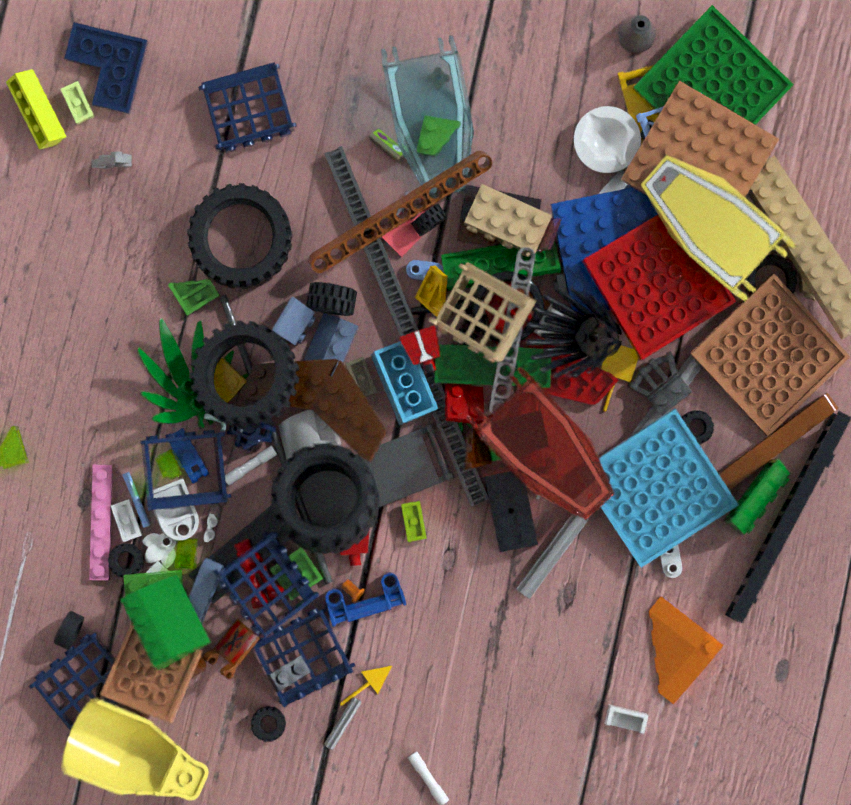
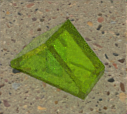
(186, 554)

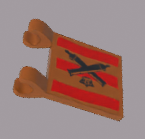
(232, 647)

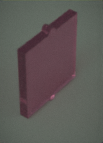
(549, 235)

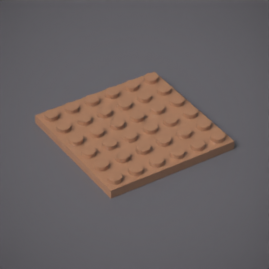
(704, 137)
(770, 354)

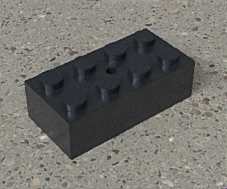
(516, 528)

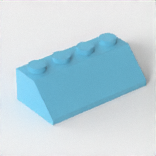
(403, 383)

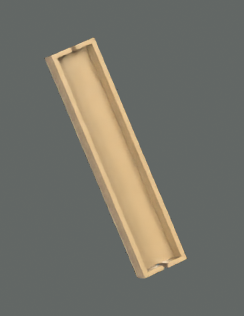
(814, 253)

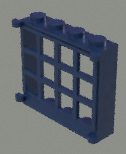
(241, 78)
(288, 567)
(57, 664)
(317, 682)

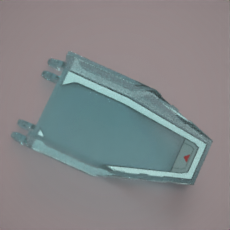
(433, 88)

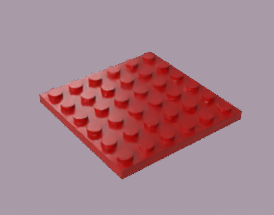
(655, 287)

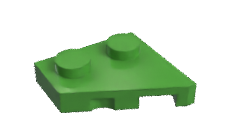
(435, 135)

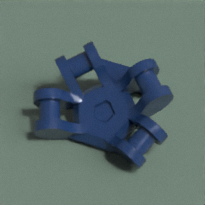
(252, 435)

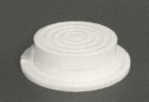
(607, 139)

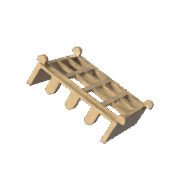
(495, 286)

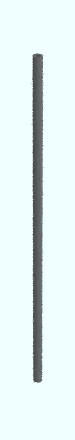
(276, 440)

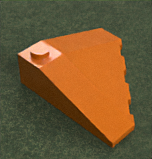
(680, 648)

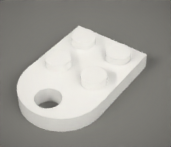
(172, 518)

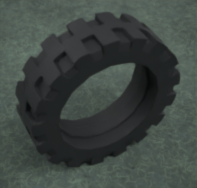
(780, 262)

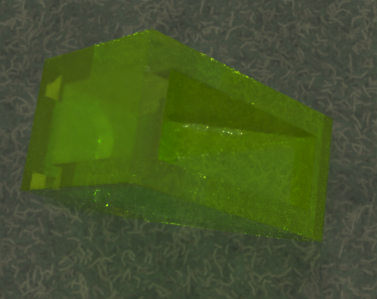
(13, 450)

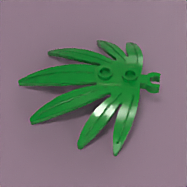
(186, 404)

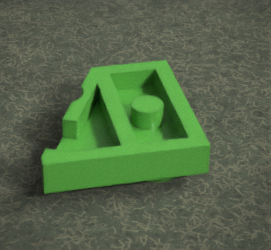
(194, 294)

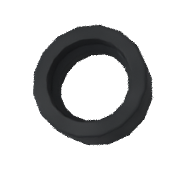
(69, 630)

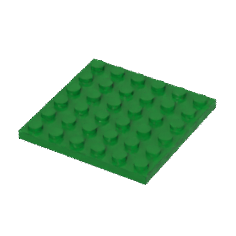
(720, 65)

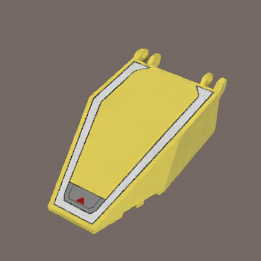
(712, 221)

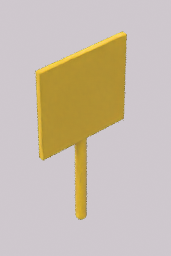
(621, 366)

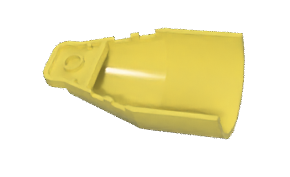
(129, 755)

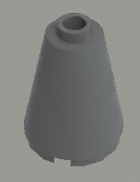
(636, 34)

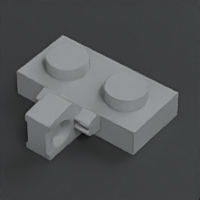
(116, 159)

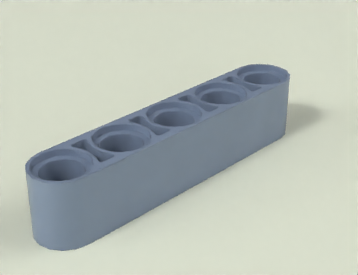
(204, 587)

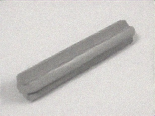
(342, 723)

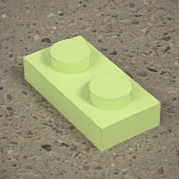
(77, 102)

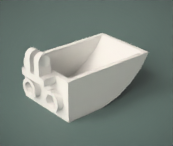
(304, 431)

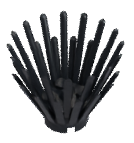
(591, 336)

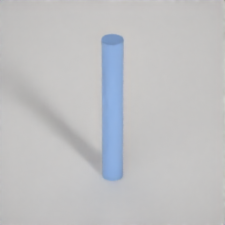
(136, 499)

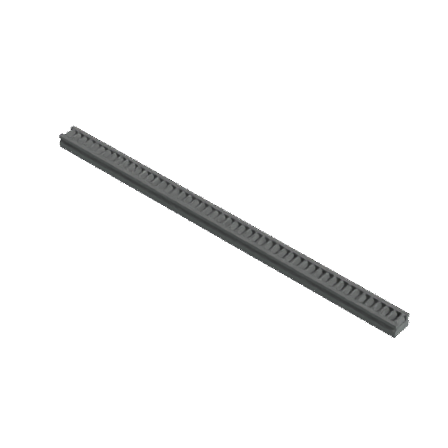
(403, 319)

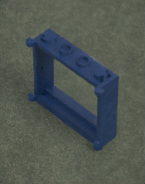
(189, 499)

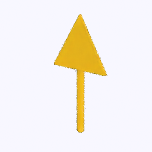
(374, 677)

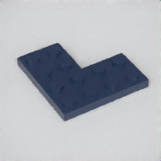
(118, 58)

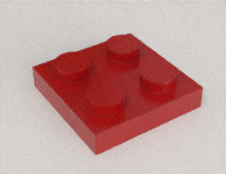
(462, 402)

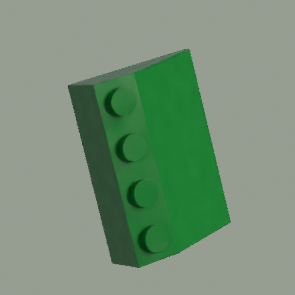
(757, 496)
(165, 621)

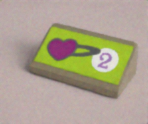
(387, 144)

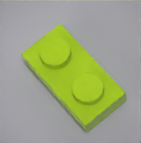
(413, 521)

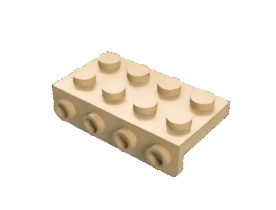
(507, 220)

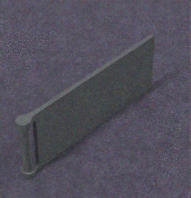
(398, 469)

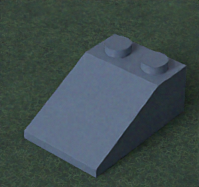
(294, 322)

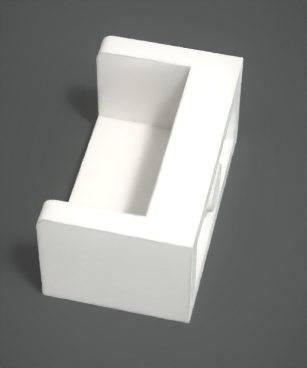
(626, 718)

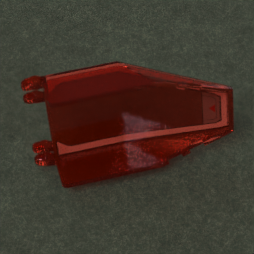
(546, 449)

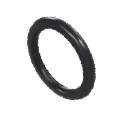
(507, 276)

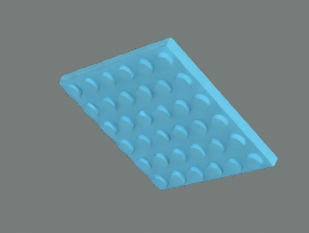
(662, 488)

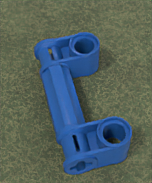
(365, 607)

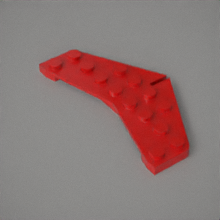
(585, 388)

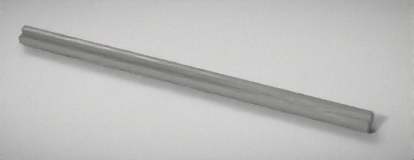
(575, 523)

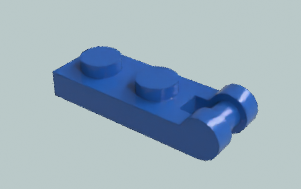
(189, 457)

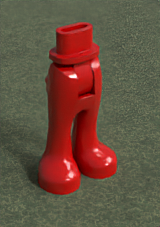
(247, 566)

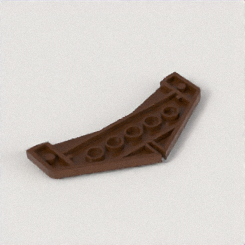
(332, 398)

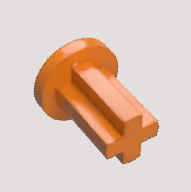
(352, 590)

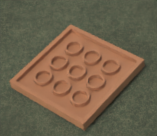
(144, 688)

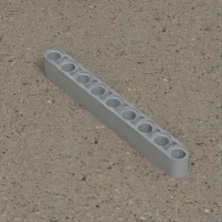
(511, 361)

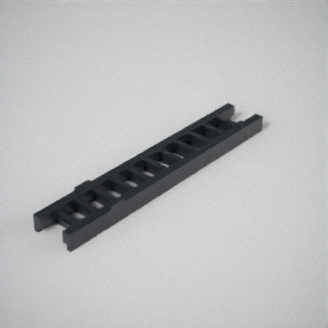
(818, 460)

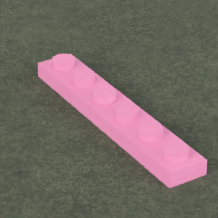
(101, 522)

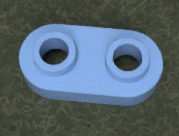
(423, 268)

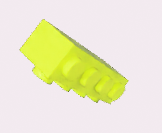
(35, 107)

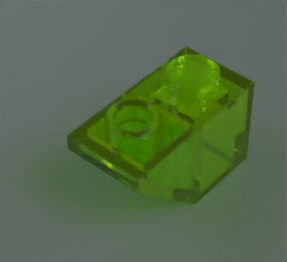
(169, 464)

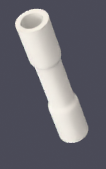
(259, 459)
(421, 768)

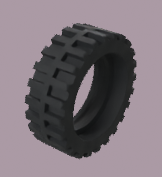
(211, 207)
(215, 349)

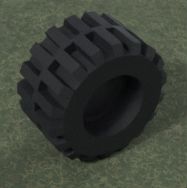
(331, 298)

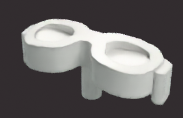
(212, 522)

